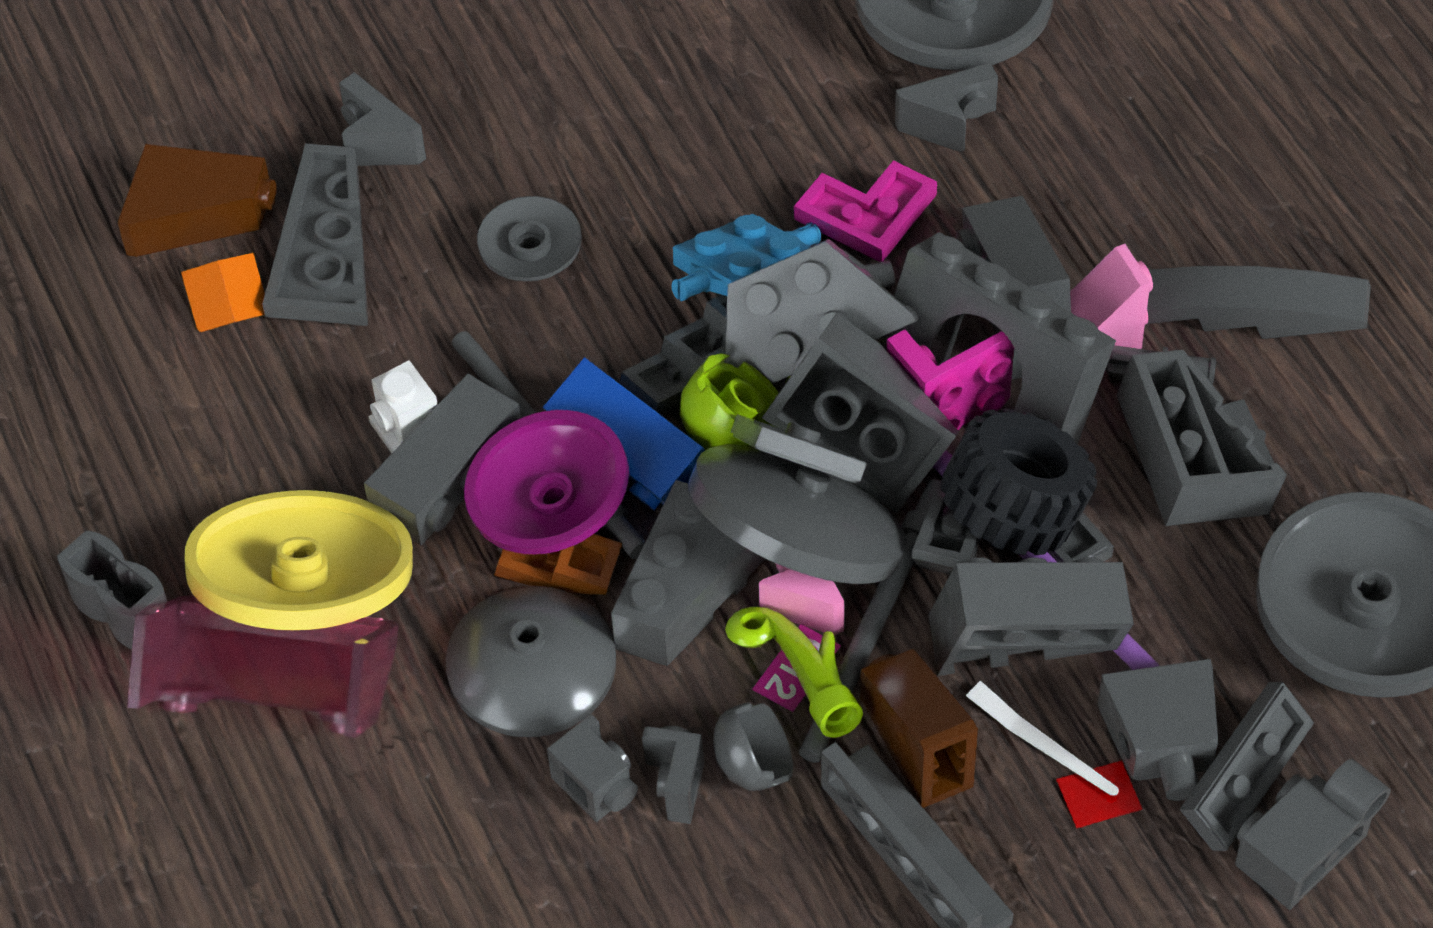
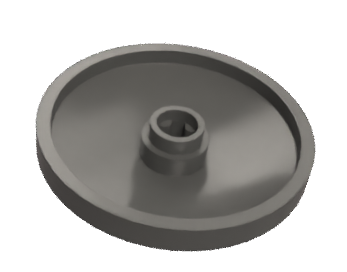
(954, 31)
(797, 515)
(1353, 593)

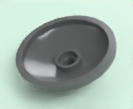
(536, 684)

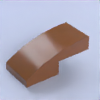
(577, 569)

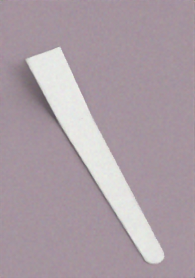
(1000, 711)

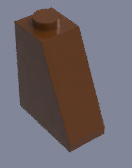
(193, 198)
(921, 726)

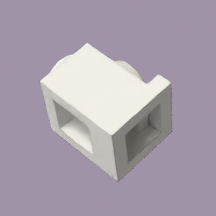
(400, 404)

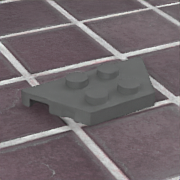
(788, 304)

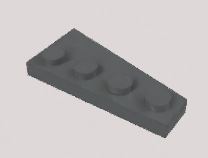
(320, 248)

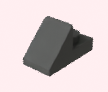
(940, 106)
(378, 127)
(943, 539)

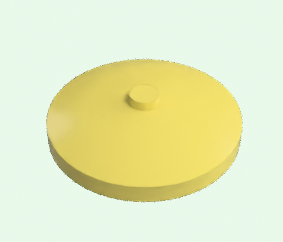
(298, 560)

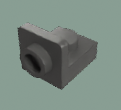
(681, 768)

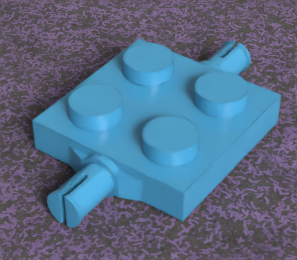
(735, 251)

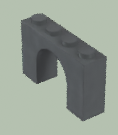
(1057, 350)

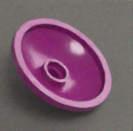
(538, 463)

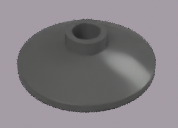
(529, 223)

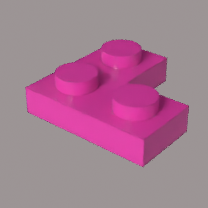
(872, 220)

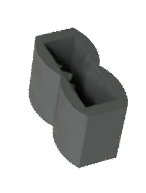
(107, 585)

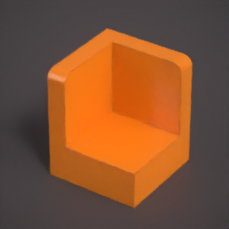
(224, 292)

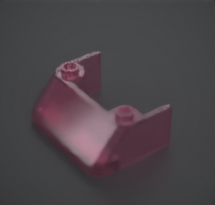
(196, 656)

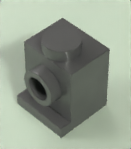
(592, 770)

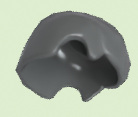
(752, 747)

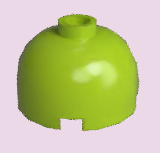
(719, 394)

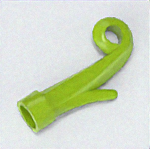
(830, 701)

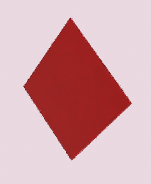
(1091, 804)

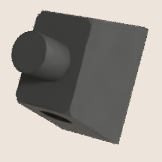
(1163, 722)

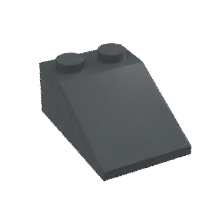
(867, 409)

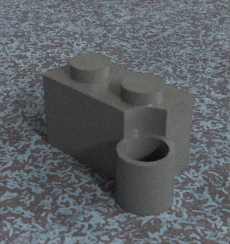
(1309, 830)

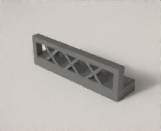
(910, 841)

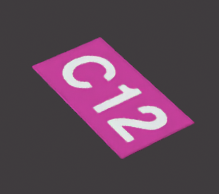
(780, 681)

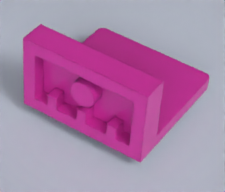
(964, 384)

